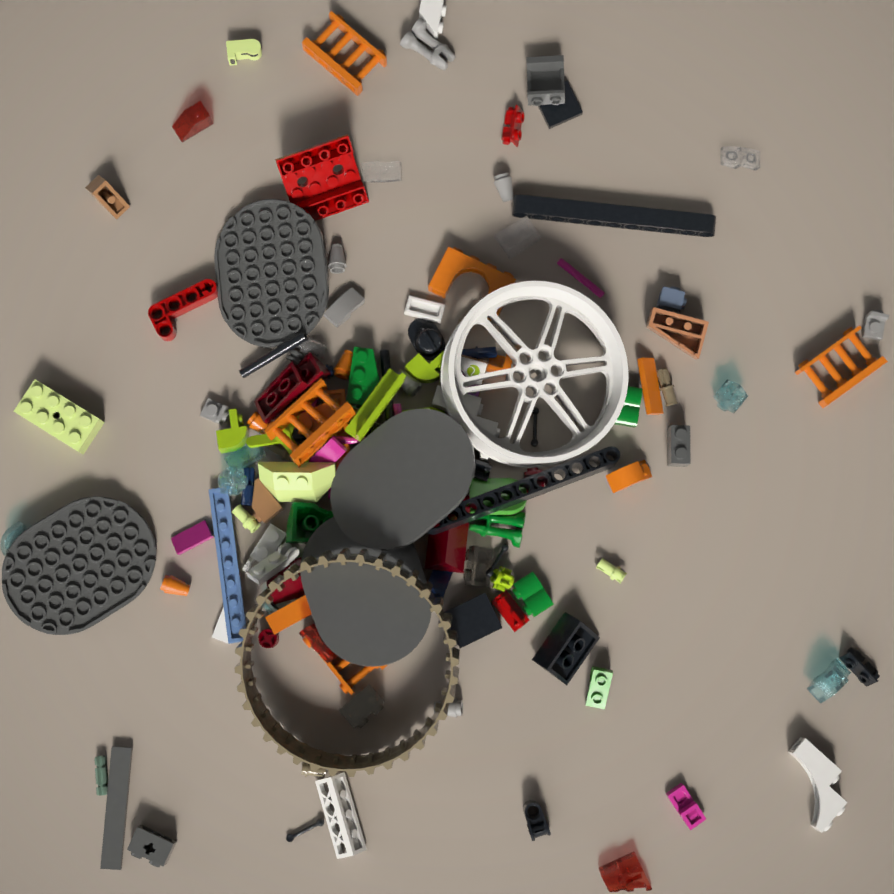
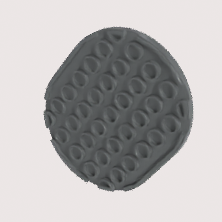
(271, 272)
(402, 479)
(78, 565)
(360, 609)

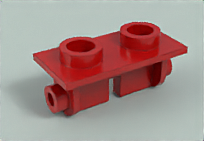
(514, 118)
(510, 610)

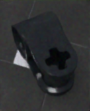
(536, 823)

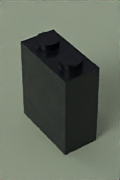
(474, 620)

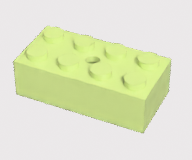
(73, 427)

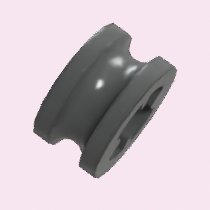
(295, 357)

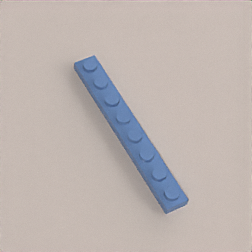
(228, 564)

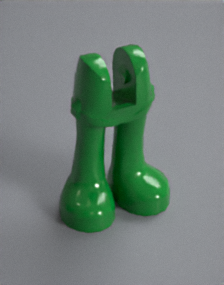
(513, 535)

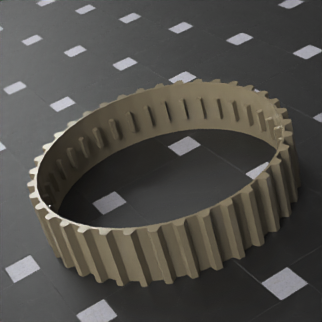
(302, 751)

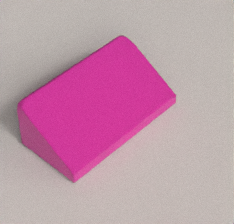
(192, 537)

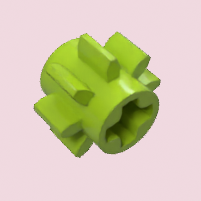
(502, 578)

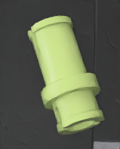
(247, 520)
(611, 570)

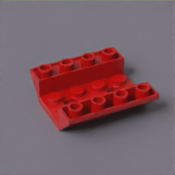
(325, 190)

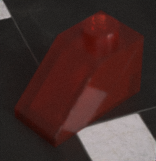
(192, 121)

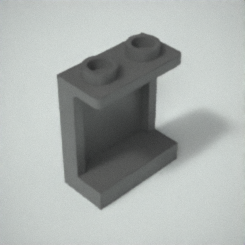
(545, 80)

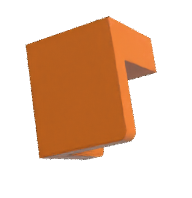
(499, 363)

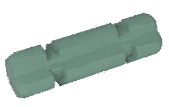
(101, 775)

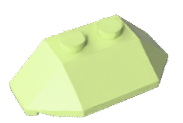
(295, 483)

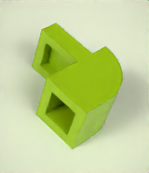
(422, 370)
(234, 437)

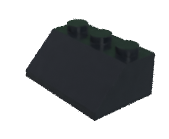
(566, 648)

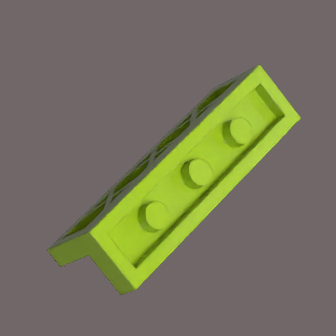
(375, 404)

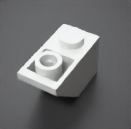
(432, 13)

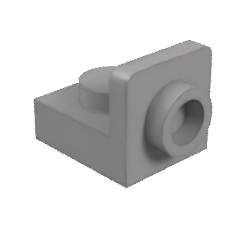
(874, 325)
(215, 412)

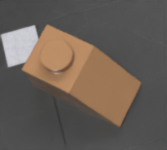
(107, 196)
(264, 503)

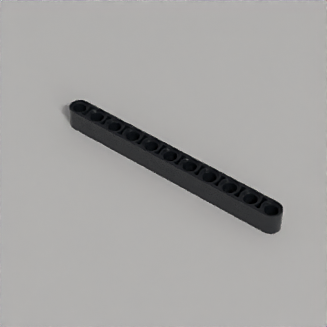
(614, 215)
(532, 487)

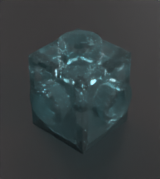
(730, 396)
(227, 484)

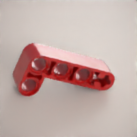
(184, 307)

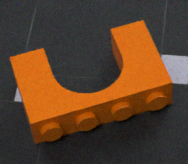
(456, 263)

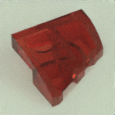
(317, 643)
(624, 874)

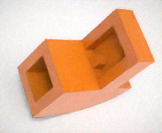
(628, 476)

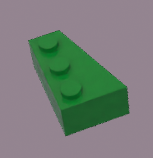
(363, 376)

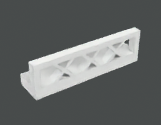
(344, 815)

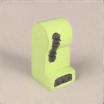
(243, 50)

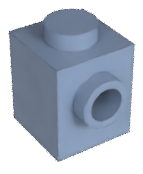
(671, 299)

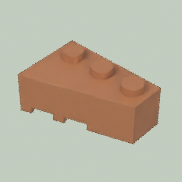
(679, 330)

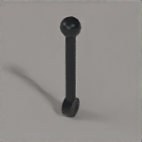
(534, 442)
(489, 572)
(290, 837)

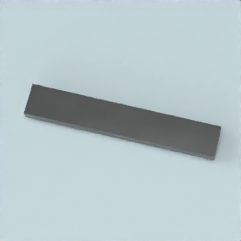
(116, 808)

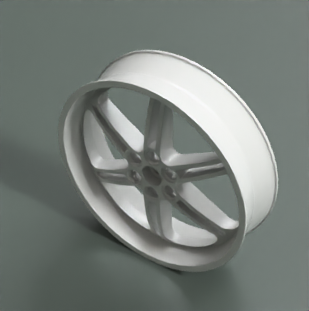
(614, 369)

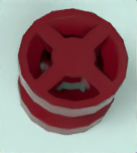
(265, 640)

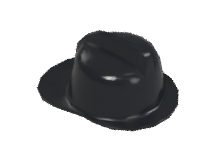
(426, 338)

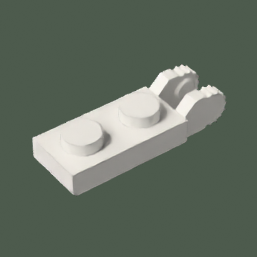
(267, 545)
(273, 563)

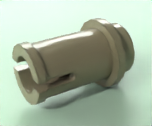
(307, 771)

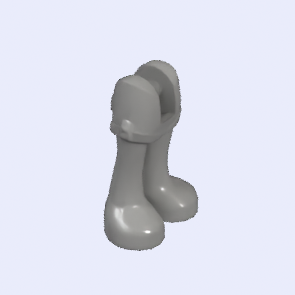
(419, 31)

